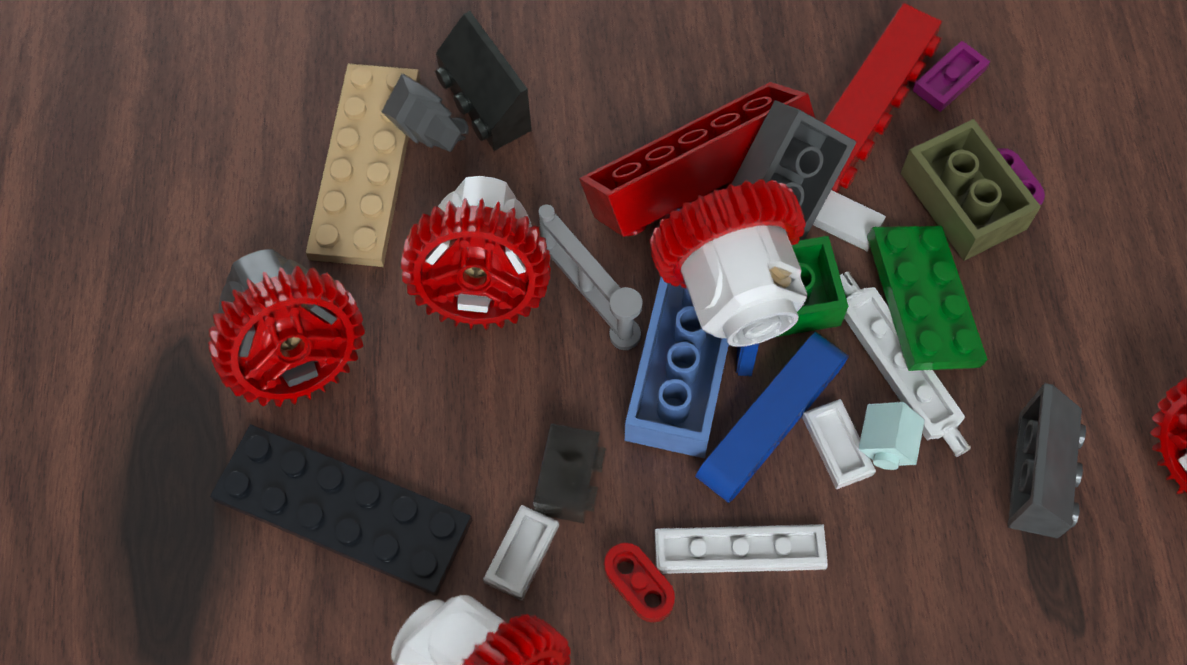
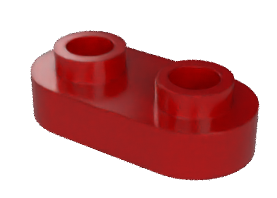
(640, 583)

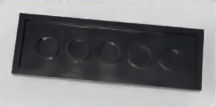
(342, 509)

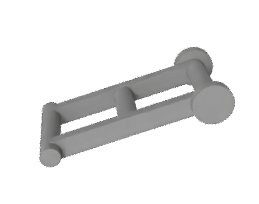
(614, 304)

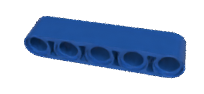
(771, 417)

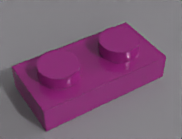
(951, 76)

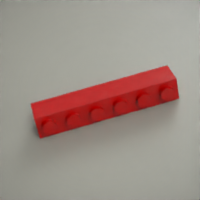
(883, 83)

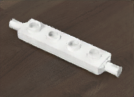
(920, 390)

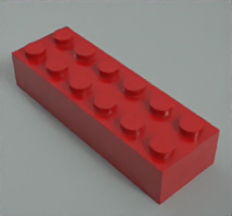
(683, 162)

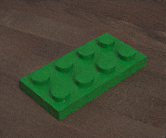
(926, 298)

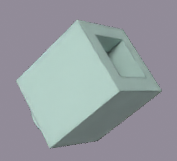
(891, 435)

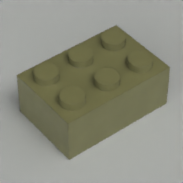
(969, 189)

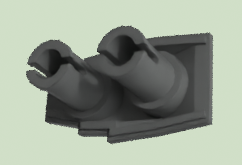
(423, 116)

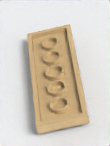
(360, 172)

